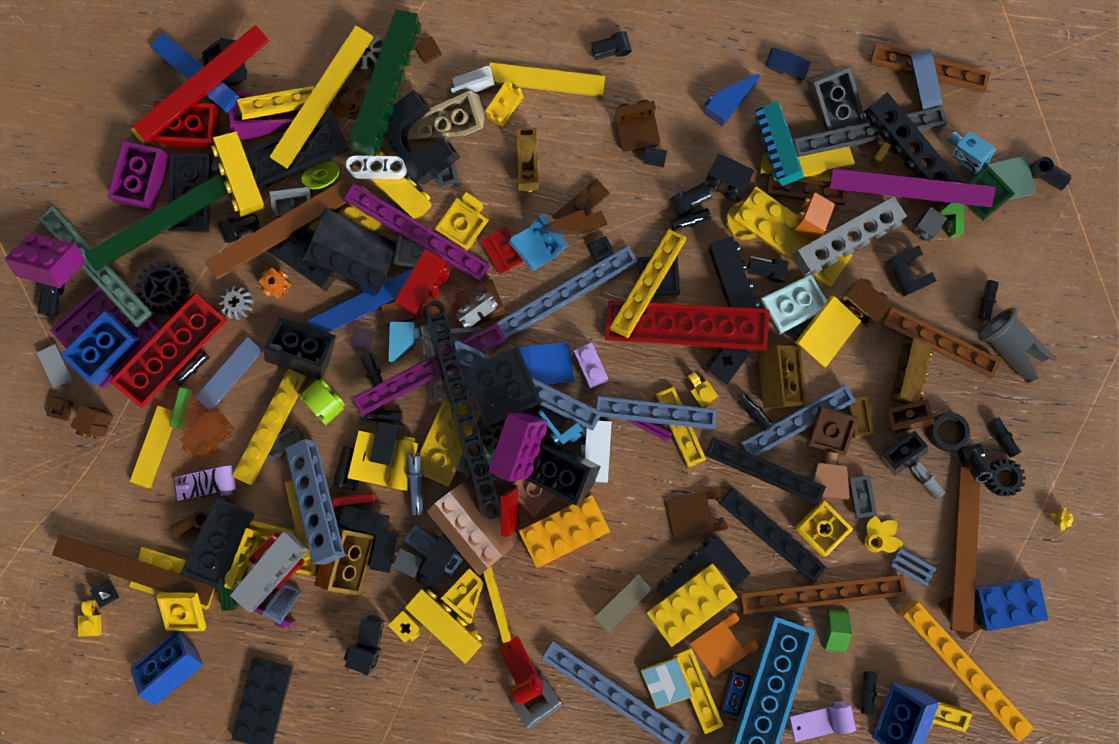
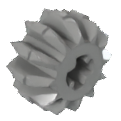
(232, 297)

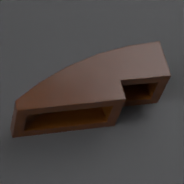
(576, 223)

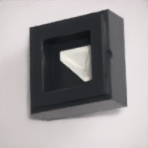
(104, 594)

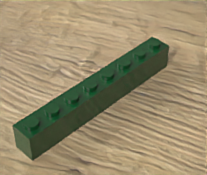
(385, 83)

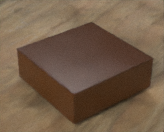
(428, 50)
(60, 408)

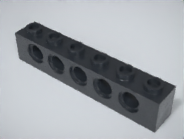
(910, 135)

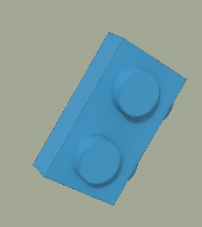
(538, 246)
(571, 435)

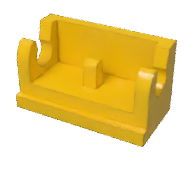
(504, 104)

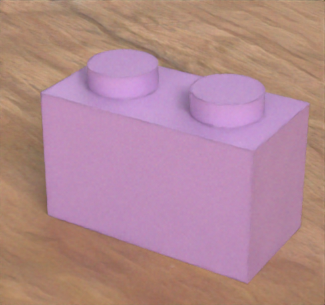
(590, 365)

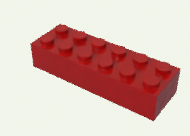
(168, 349)

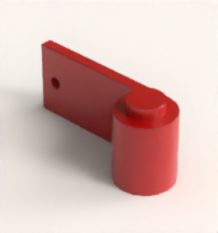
(525, 677)

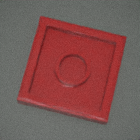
(509, 510)

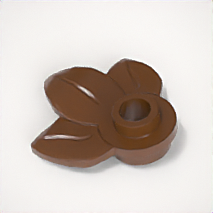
(347, 101)

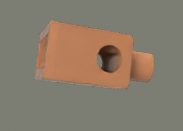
(832, 476)

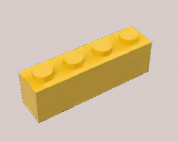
(237, 173)
(403, 192)
(444, 624)

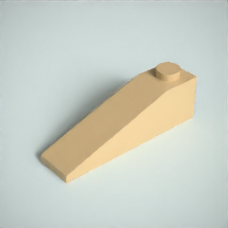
(451, 118)

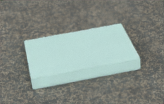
(794, 303)

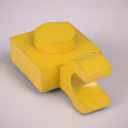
(702, 392)
(89, 623)

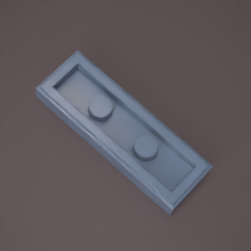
(424, 543)

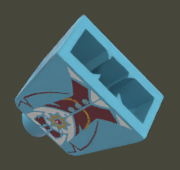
(971, 152)

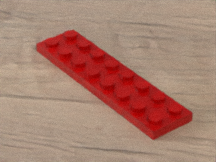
(695, 326)

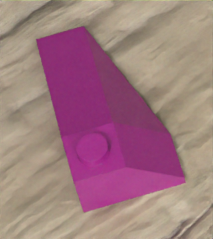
(259, 125)

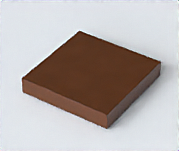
(832, 430)

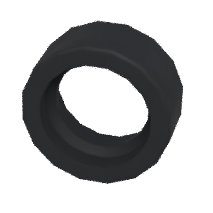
(964, 431)

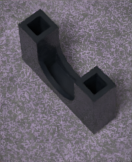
(422, 165)
(713, 552)

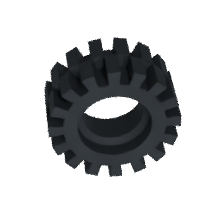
(1016, 482)

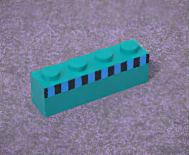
(779, 144)

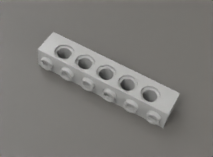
(889, 211)

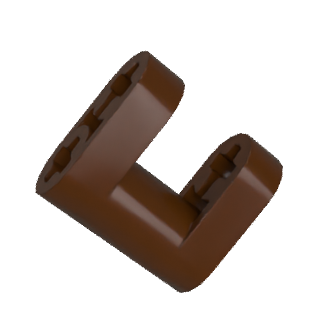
(490, 287)

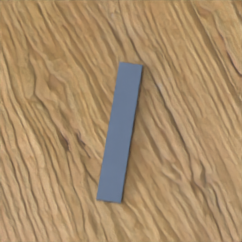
(656, 412)
(796, 421)

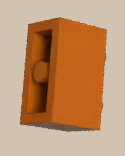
(814, 216)

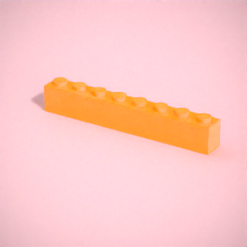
(965, 671)

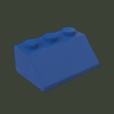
(165, 667)
(905, 716)

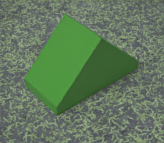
(838, 630)

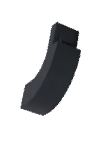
(436, 562)

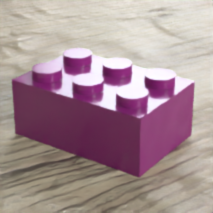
(138, 176)
(45, 260)
(518, 446)

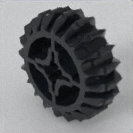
(176, 277)

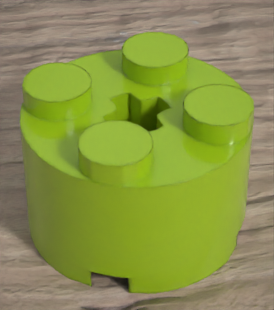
(321, 402)

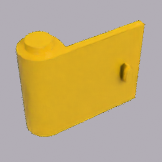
(390, 476)

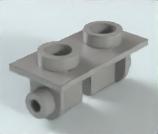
(481, 304)

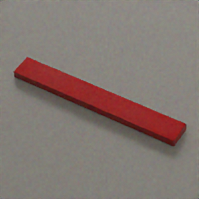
(201, 83)

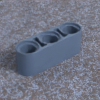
(926, 79)

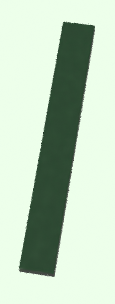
(157, 222)

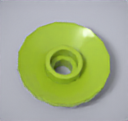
(320, 175)

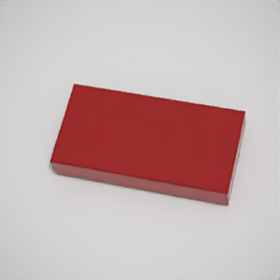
(358, 499)

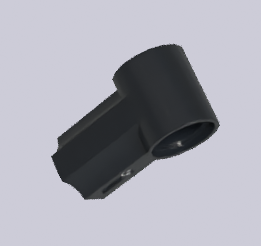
(616, 45)
(1051, 174)
(686, 201)
(234, 228)
(772, 269)
(49, 299)
(974, 458)

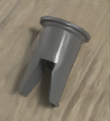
(1011, 340)

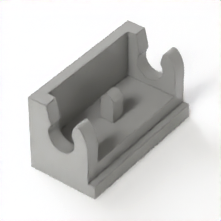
(287, 200)

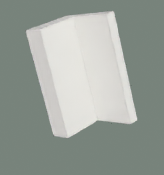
(473, 81)

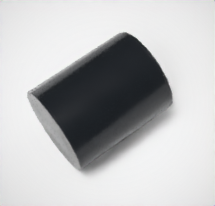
(654, 157)

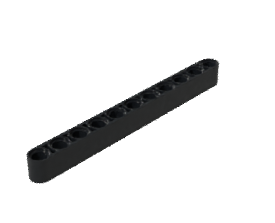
(464, 399)

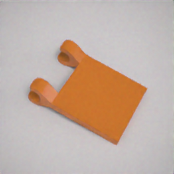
(720, 648)

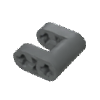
(540, 710)

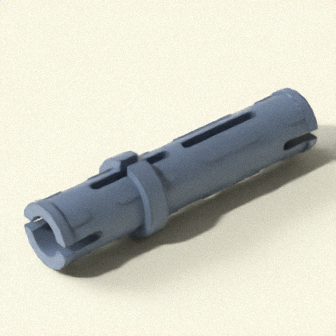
(415, 475)

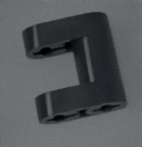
(903, 275)

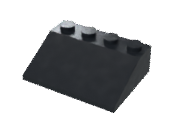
(349, 252)

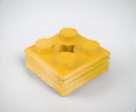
(836, 528)

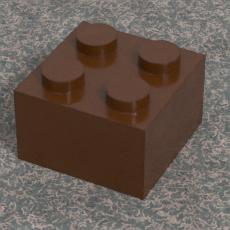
(865, 302)

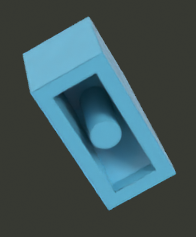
(402, 339)

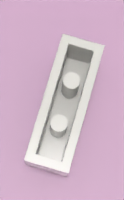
(598, 447)

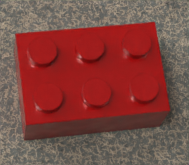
(191, 129)
(423, 284)

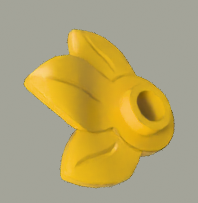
(884, 534)

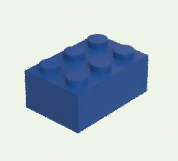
(100, 348)
(1009, 604)

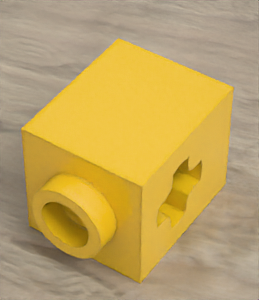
(405, 618)

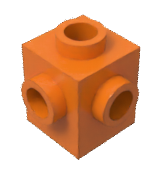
(280, 285)

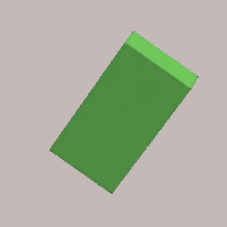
(181, 408)

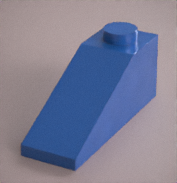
(728, 100)

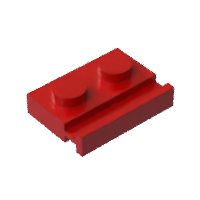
(500, 251)

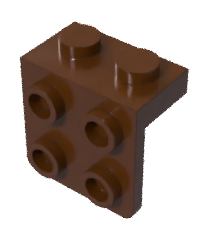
(637, 125)

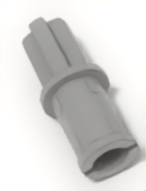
(927, 480)

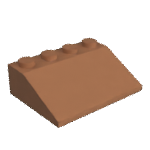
(473, 535)

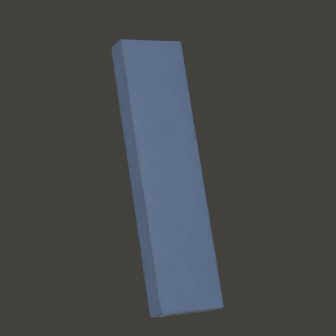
(229, 374)

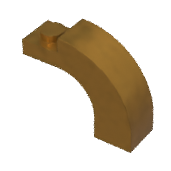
(527, 159)

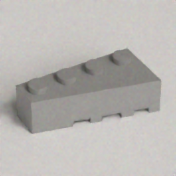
(269, 571)

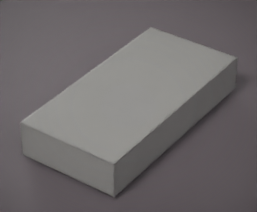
(55, 366)

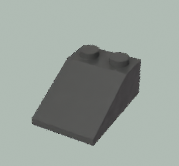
(836, 98)

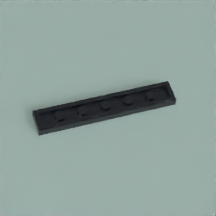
(765, 471)
(772, 535)

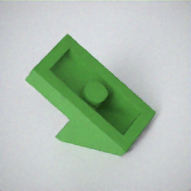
(955, 225)

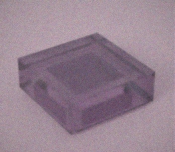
(362, 338)

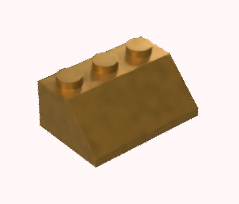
(911, 372)
(781, 377)
(348, 572)

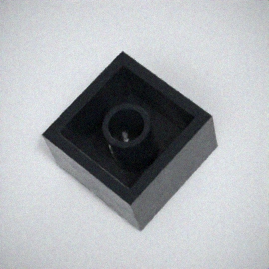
(728, 177)

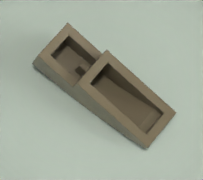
(622, 603)

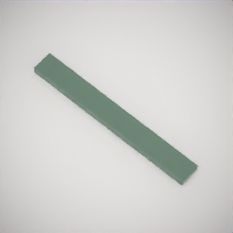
(105, 278)

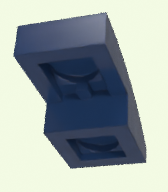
(788, 63)

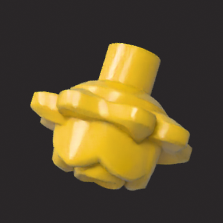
(1063, 518)

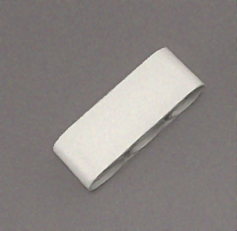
(368, 162)

